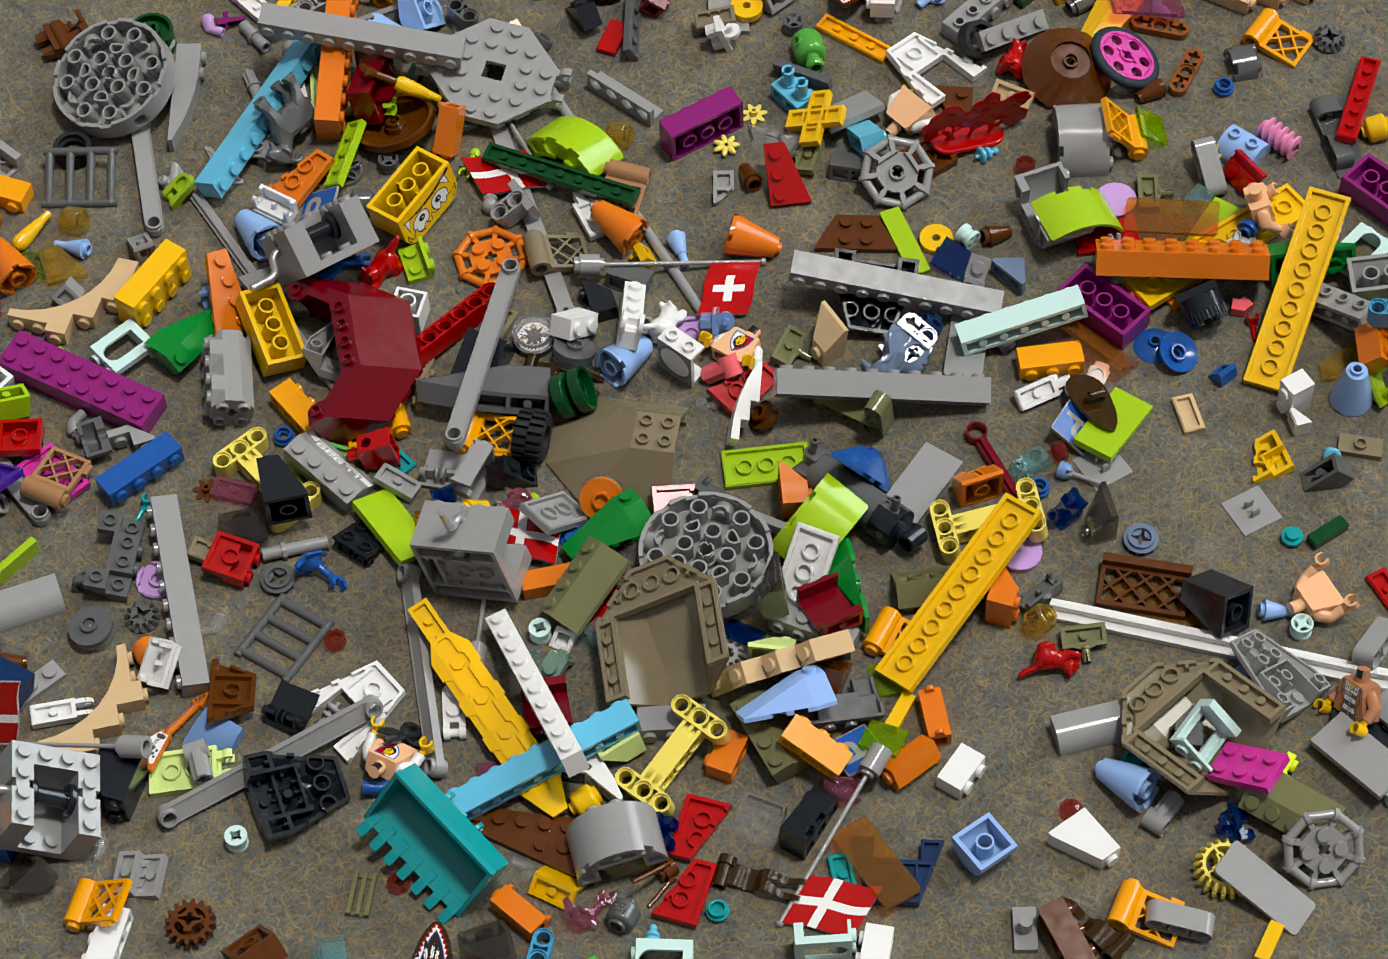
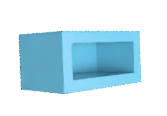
(865, 135)

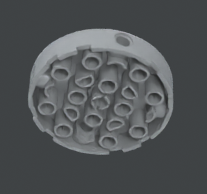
(114, 78)
(716, 537)

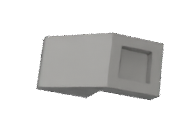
(976, 270)
(126, 434)

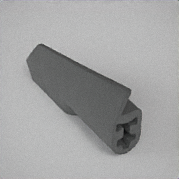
(1340, 153)

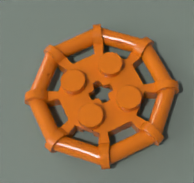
(483, 249)

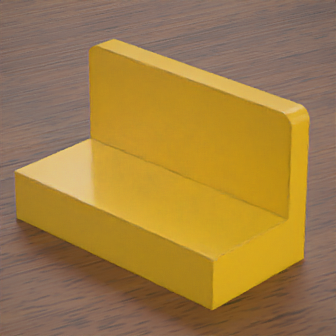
(554, 886)

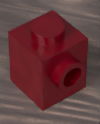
(654, 7)

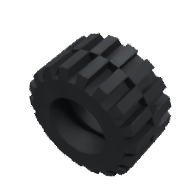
(531, 435)

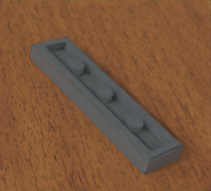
(632, 28)

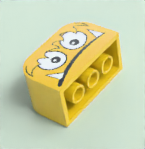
(414, 196)

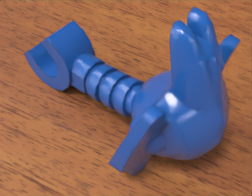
(313, 561)

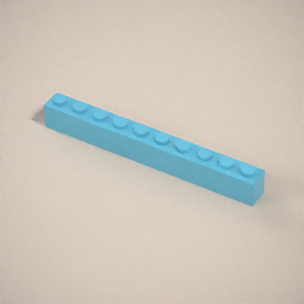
(252, 124)
(541, 762)

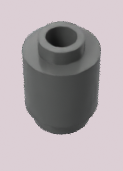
(1078, 6)

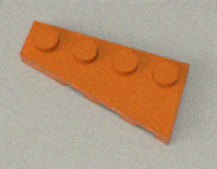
(223, 291)

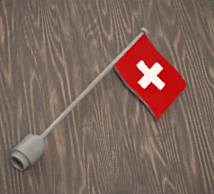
(726, 285)

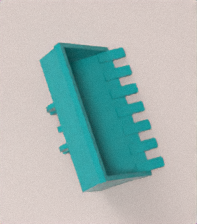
(433, 842)

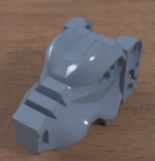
(903, 343)

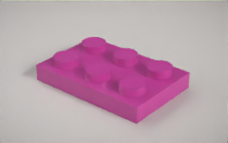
(32, 462)
(1248, 767)

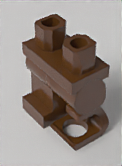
(59, 36)

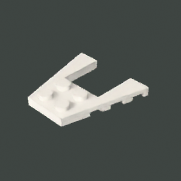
(918, 54)
(368, 680)

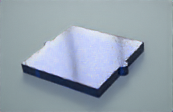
(951, 258)
(742, 632)

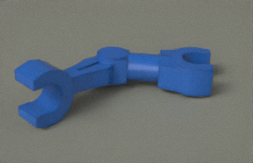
(343, 264)

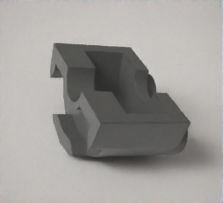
(1243, 62)
(93, 438)

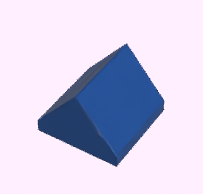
(1223, 374)

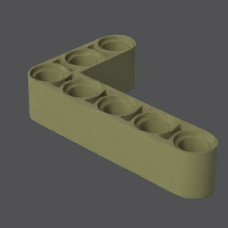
(871, 416)

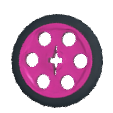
(1124, 57)

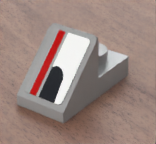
(141, 246)

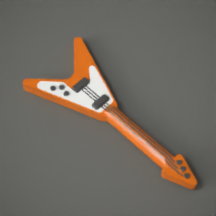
(162, 738)

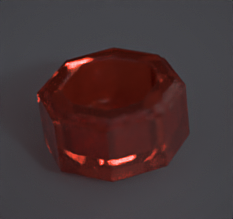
(1024, 164)
(1059, 451)
(335, 640)
(1069, 808)
(396, 885)

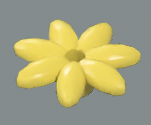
(754, 114)
(726, 145)

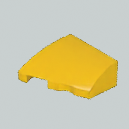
(1269, 452)

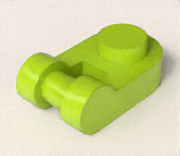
(183, 185)

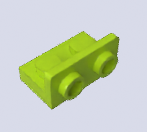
(416, 262)

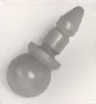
(489, 201)

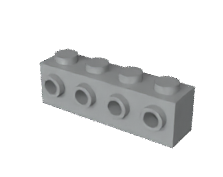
(971, 11)
(1341, 307)
(799, 627)

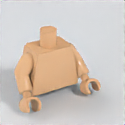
(1260, 208)
(1317, 595)

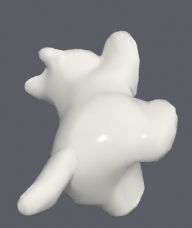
(667, 316)

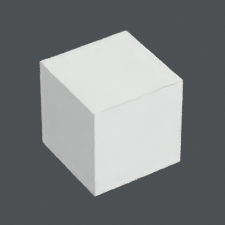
(419, 305)

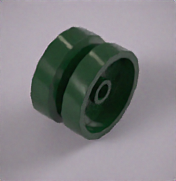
(162, 26)
(573, 392)

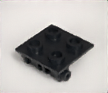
(358, 542)
(290, 708)

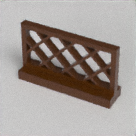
(1142, 568)

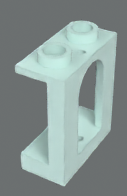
(1369, 235)
(122, 364)
(1224, 727)
(824, 941)
(673, 945)

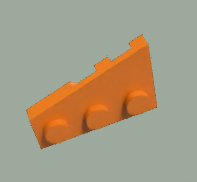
(305, 177)

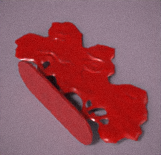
(963, 131)

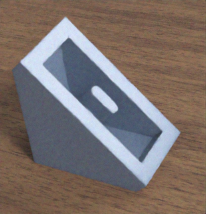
(1011, 272)

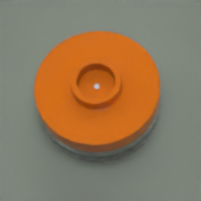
(597, 492)

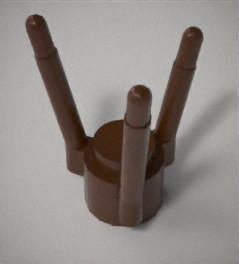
(665, 871)

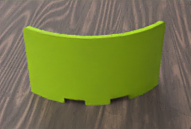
(575, 142)
(1074, 211)
(826, 508)

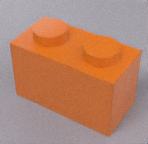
(1372, 346)
(726, 759)

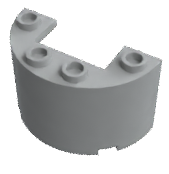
(1082, 139)
(1034, 185)
(613, 836)

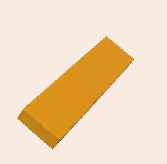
(853, 38)

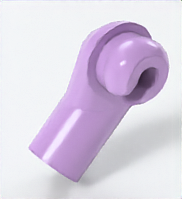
(210, 27)

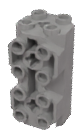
(227, 378)

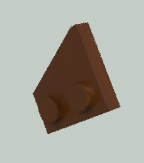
(957, 96)

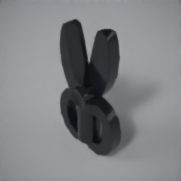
(396, 736)

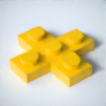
(816, 118)

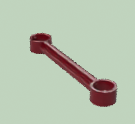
(990, 455)

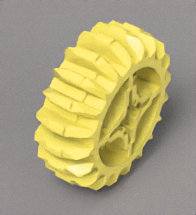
(1208, 878)

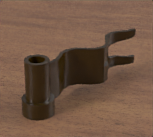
(1102, 934)

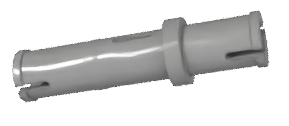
(294, 548)

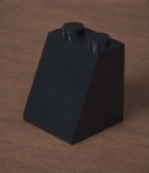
(502, 356)
(282, 492)
(1218, 601)
(121, 783)

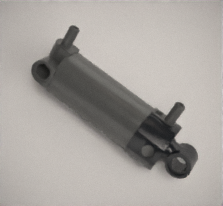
(886, 516)

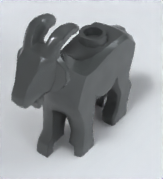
(287, 121)

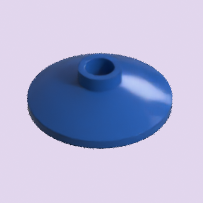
(1183, 347)
(1145, 348)

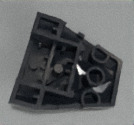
(868, 313)
(292, 790)

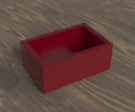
(369, 94)

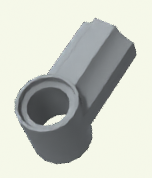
(197, 757)
(1161, 816)

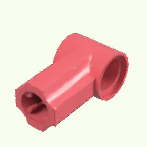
(724, 368)

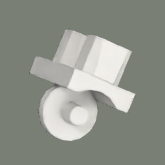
(722, 34)

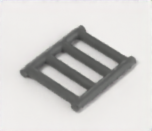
(70, 153)
(268, 617)

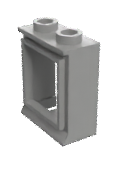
(473, 471)

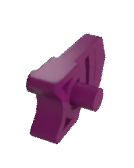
(225, 20)

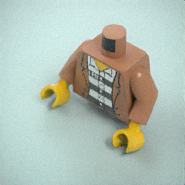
(1357, 698)

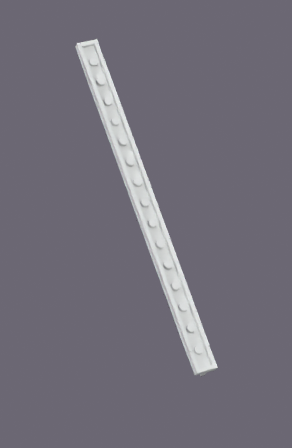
(1194, 638)

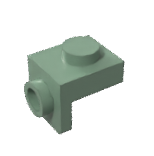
(555, 663)

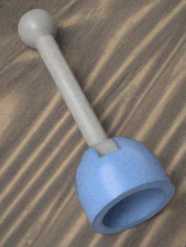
(1066, 471)

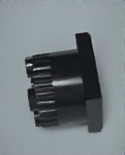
(1202, 304)

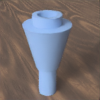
(677, 241)
(79, 248)
(1270, 610)

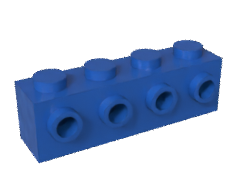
(139, 469)

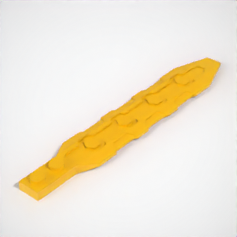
(484, 702)

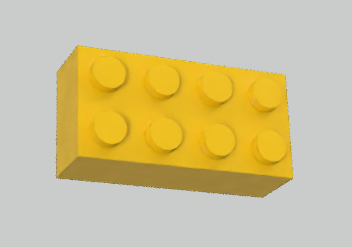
(153, 284)
(271, 329)

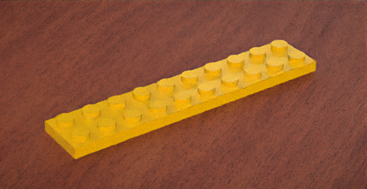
(1297, 288)
(1157, 290)
(958, 592)

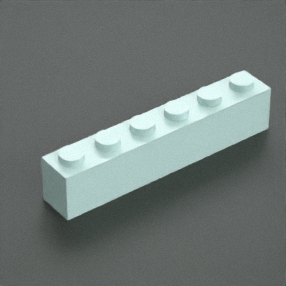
(1021, 320)

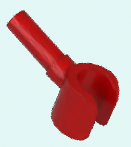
(1252, 323)

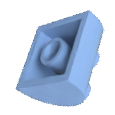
(1238, 138)
(983, 844)

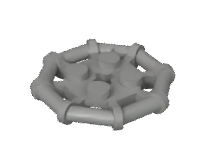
(892, 183)
(1332, 858)

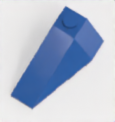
(866, 464)

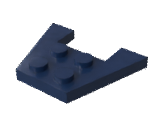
(921, 869)

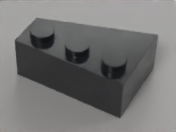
(807, 822)

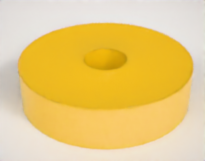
(749, 14)
(929, 233)

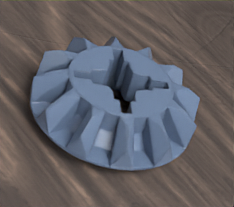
(1135, 531)

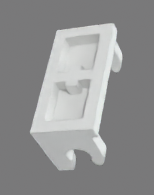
(274, 205)
(159, 662)

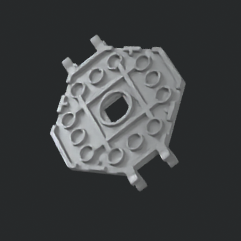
(525, 82)

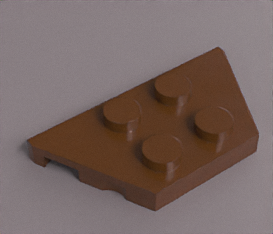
(942, 161)
(856, 233)
(230, 692)

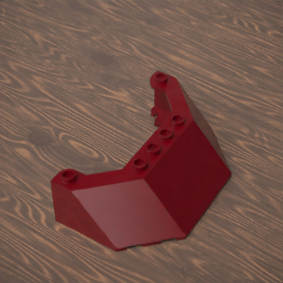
(374, 353)

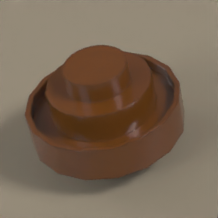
(764, 416)

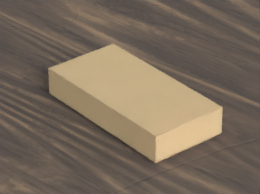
(1188, 414)

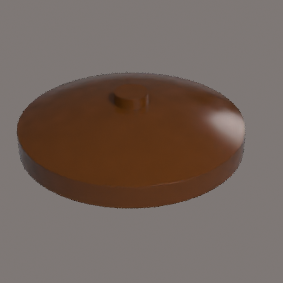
(406, 127)

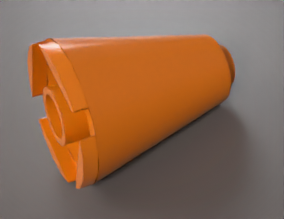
(619, 225)
(750, 239)
(14, 269)

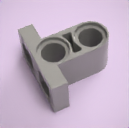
(513, 207)

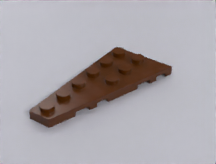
(531, 835)

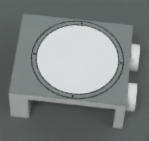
(677, 355)

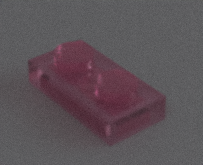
(234, 491)

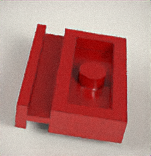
(1242, 171)

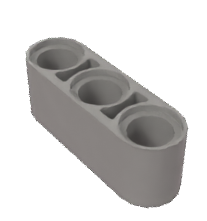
(1209, 165)
(1373, 644)
(1180, 920)

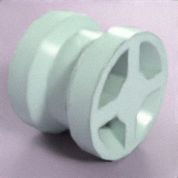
(967, 236)
(1301, 621)
(543, 636)
(239, 844)

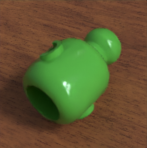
(809, 49)

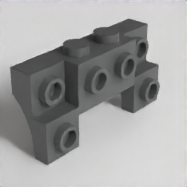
(122, 559)
(851, 709)

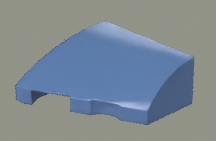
(222, 734)

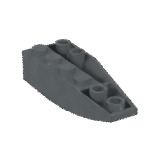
(504, 391)

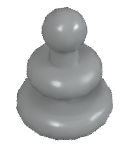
(332, 710)

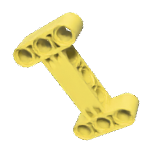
(247, 465)
(965, 524)
(673, 754)

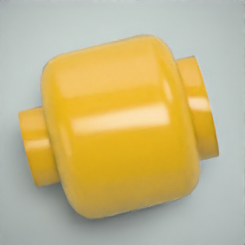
(1375, 128)
(583, 798)

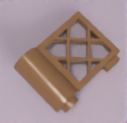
(628, 174)
(48, 489)

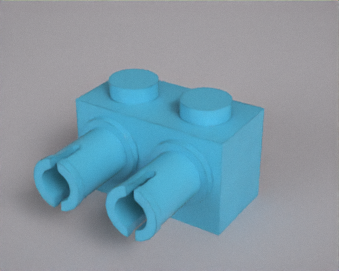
(790, 90)

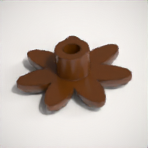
(204, 490)

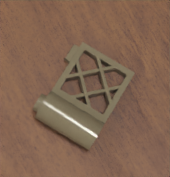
(542, 254)

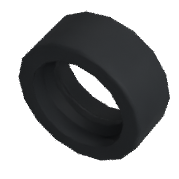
(964, 39)
(69, 138)

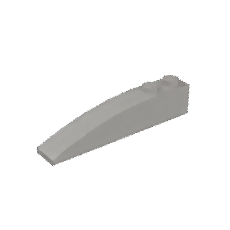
(186, 89)

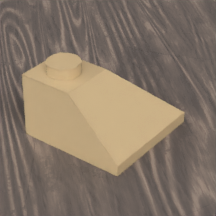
(829, 336)

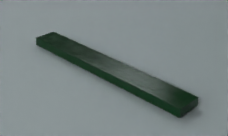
(561, 175)

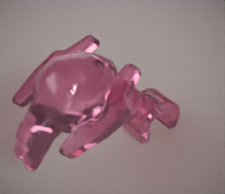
(516, 497)
(844, 788)
(585, 917)

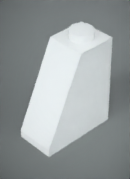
(1086, 840)

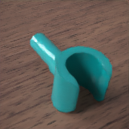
(145, 502)

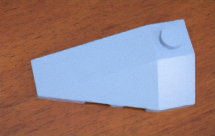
(421, 14)
(799, 690)

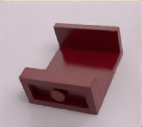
(827, 606)
(558, 689)

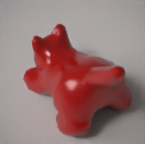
(1012, 59)
(383, 264)
(1049, 658)

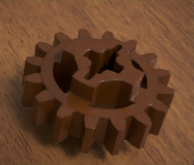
(199, 926)

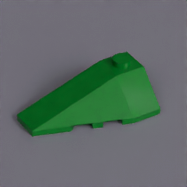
(1338, 261)
(181, 341)
(615, 522)
(850, 580)

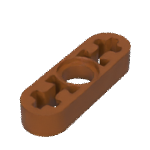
(1154, 20)
(1185, 66)

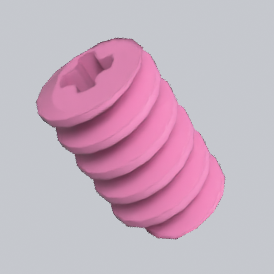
(1279, 137)

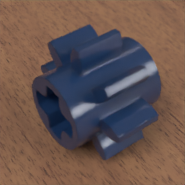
(934, 321)

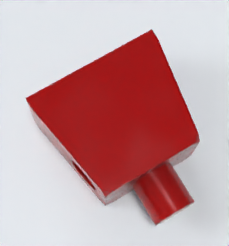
(375, 449)

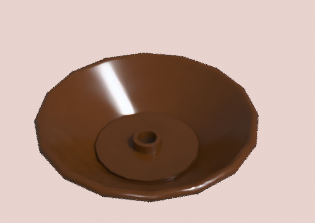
(1053, 79)

